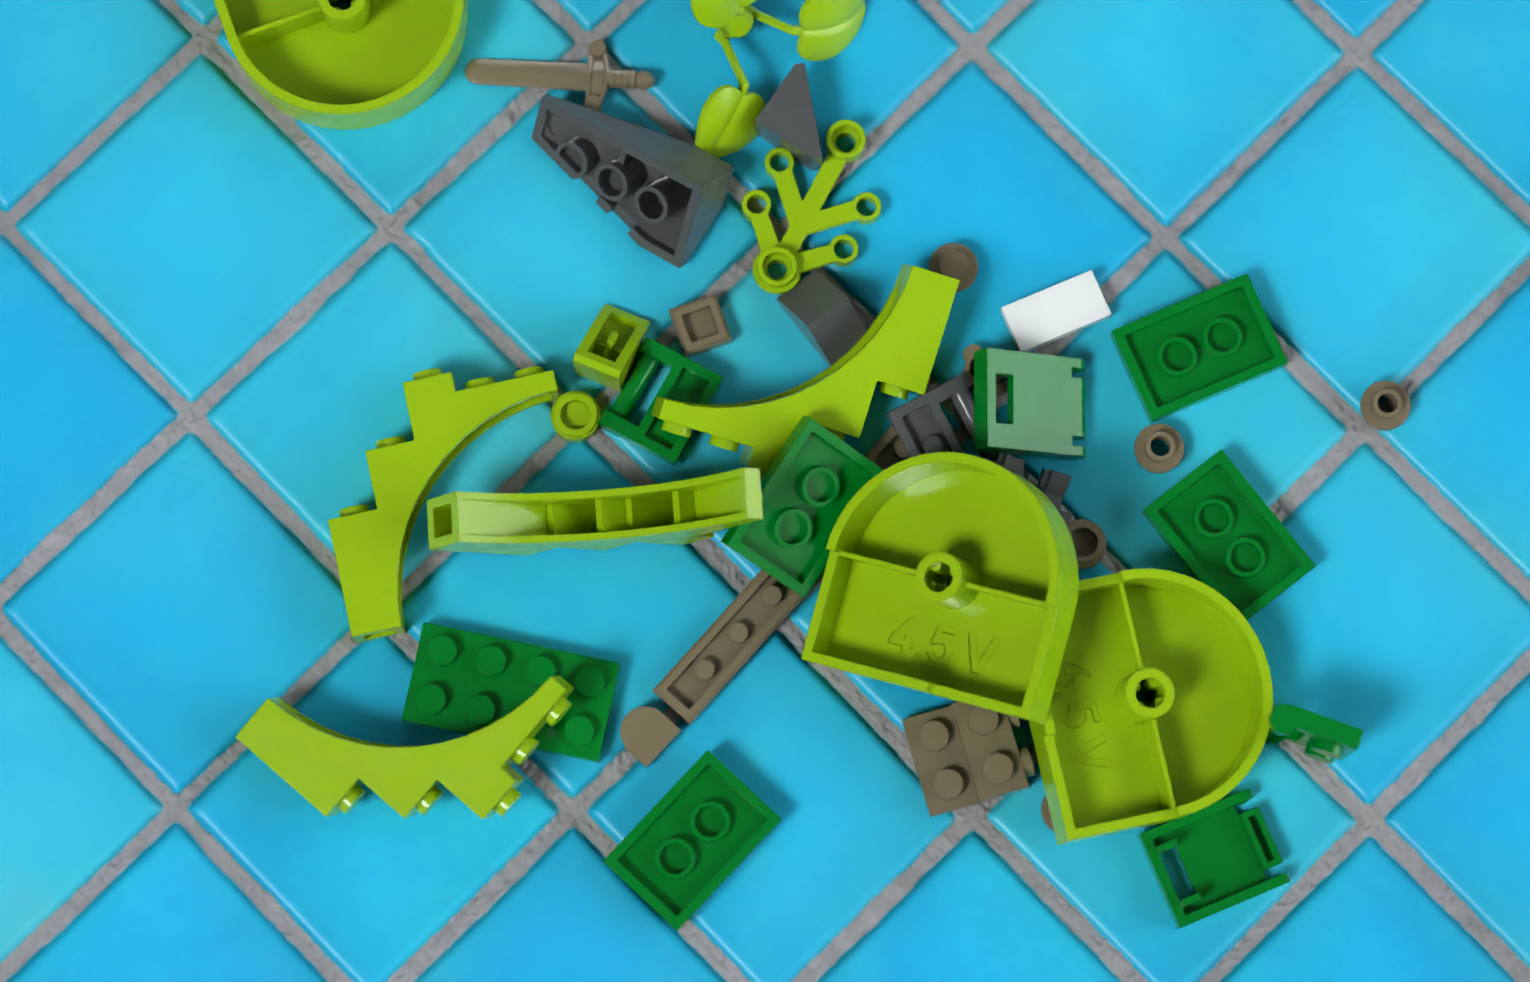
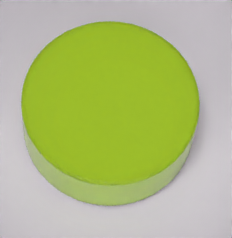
(575, 416)

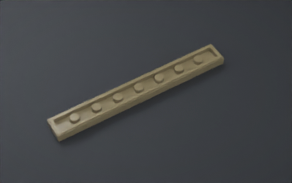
(744, 625)

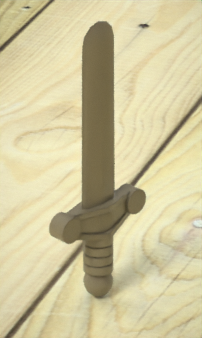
(590, 77)

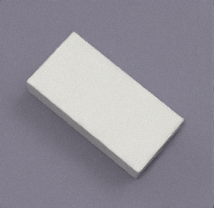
(1055, 312)

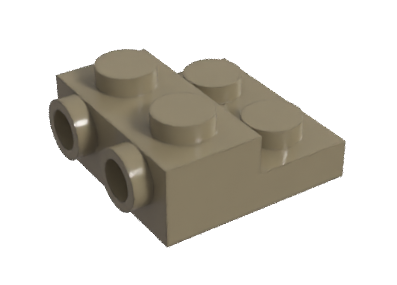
(966, 756)

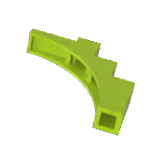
(894, 350)
(444, 422)
(594, 518)
(333, 766)

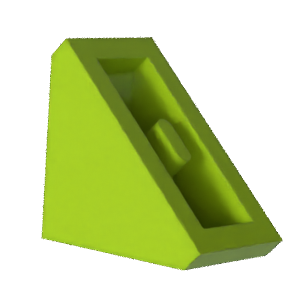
(610, 347)

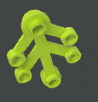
(806, 216)

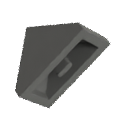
(790, 120)
(823, 316)

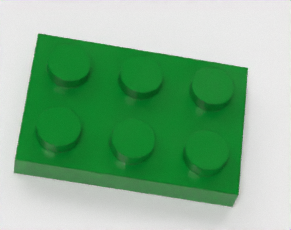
(1198, 348)
(800, 505)
(1228, 536)
(692, 840)

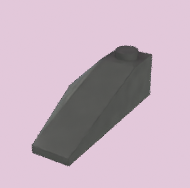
(648, 179)

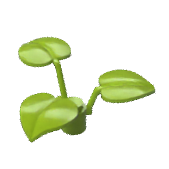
(730, 112)

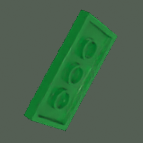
(475, 679)

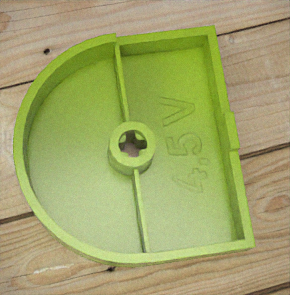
(345, 64)
(1011, 597)
(1210, 691)

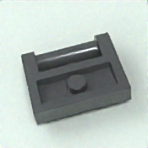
(923, 424)

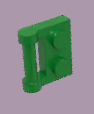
(684, 383)
(1319, 734)

